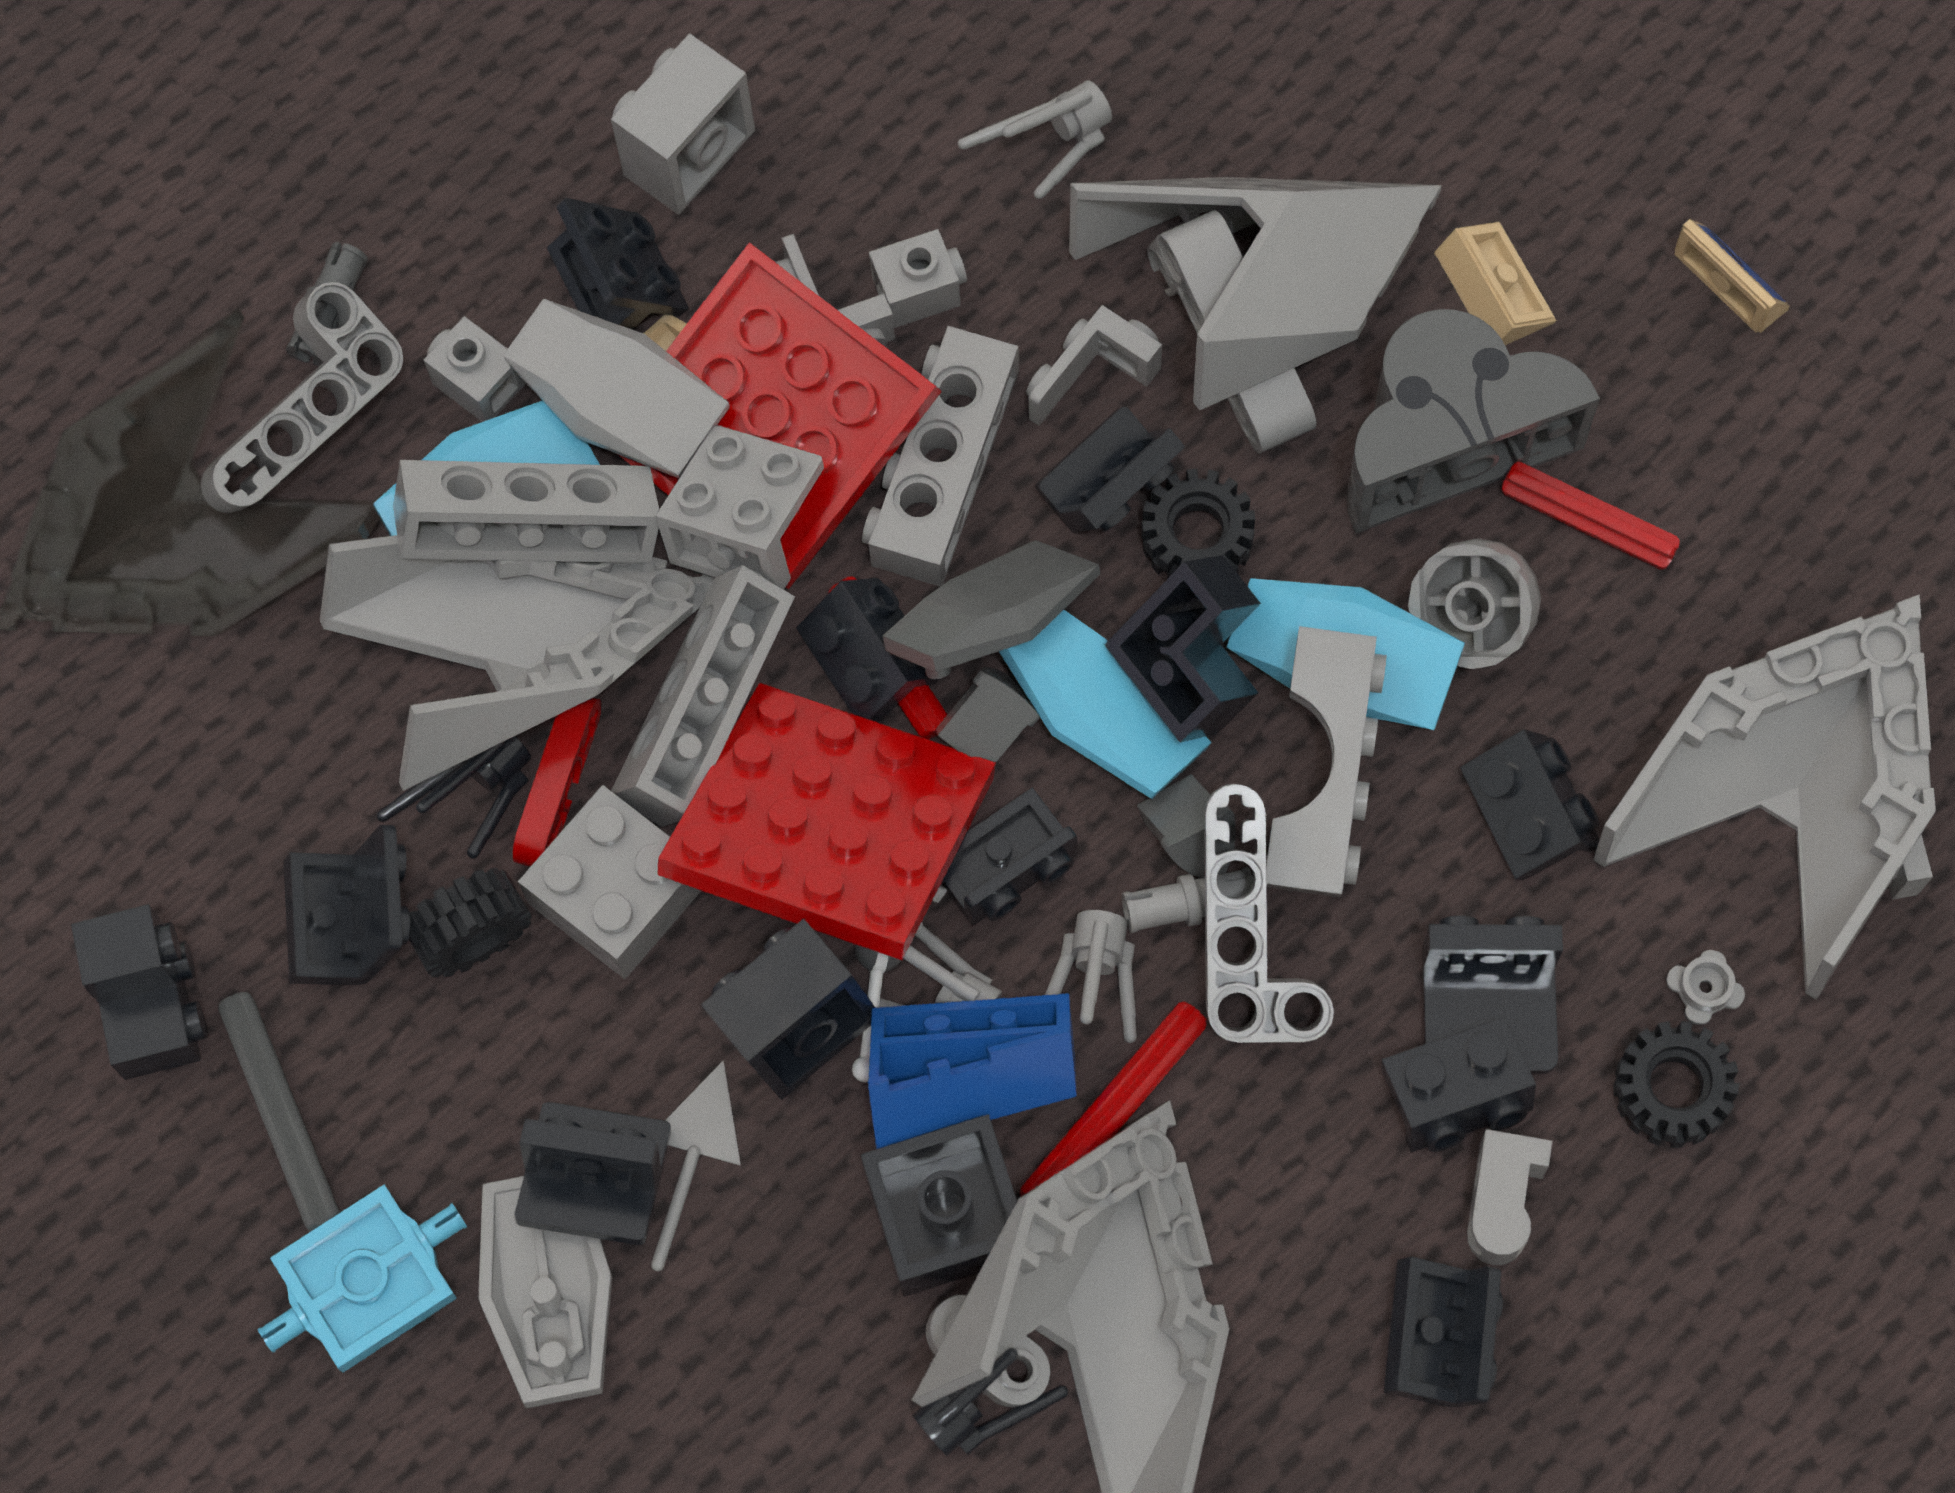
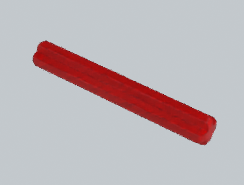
(1124, 1092)

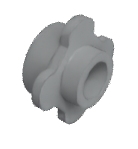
(1708, 968)

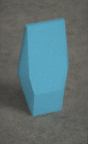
(519, 436)
(1418, 654)
(1097, 706)

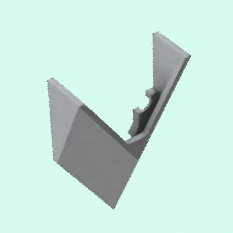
(1303, 280)
(536, 627)
(1823, 741)
(1113, 1277)

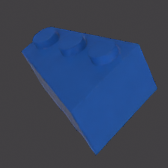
(967, 1061)

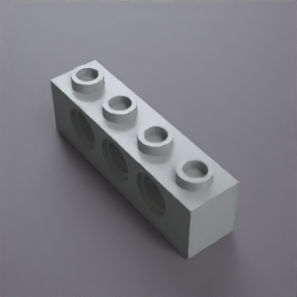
(525, 511)
(926, 544)
(702, 694)

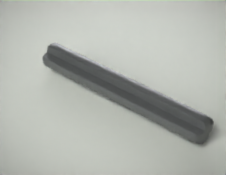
(278, 1110)

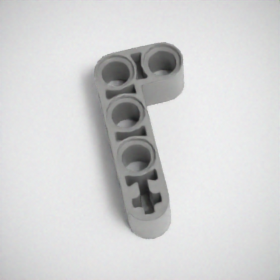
(1198, 265)
(296, 411)
(1250, 913)

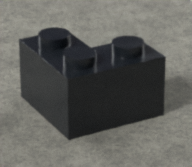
(1176, 648)
(139, 979)

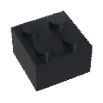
(790, 1008)
(940, 1202)

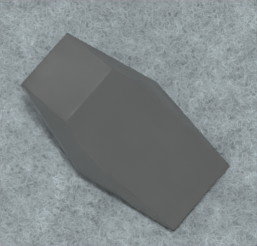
(990, 608)

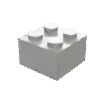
(683, 122)
(604, 883)

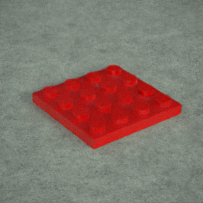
(803, 381)
(828, 820)

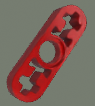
(559, 767)

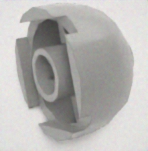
(1479, 596)

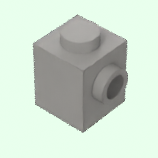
(918, 277)
(472, 370)

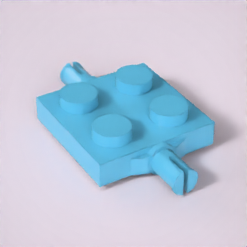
(363, 1278)

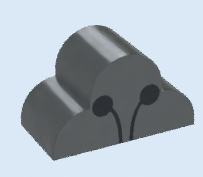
(1459, 416)

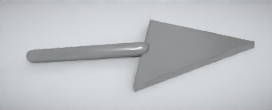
(702, 1127)

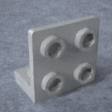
(736, 505)

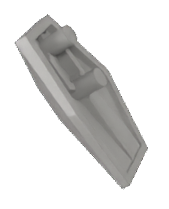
(615, 387)
(543, 1301)

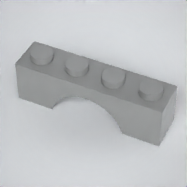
(1333, 681)

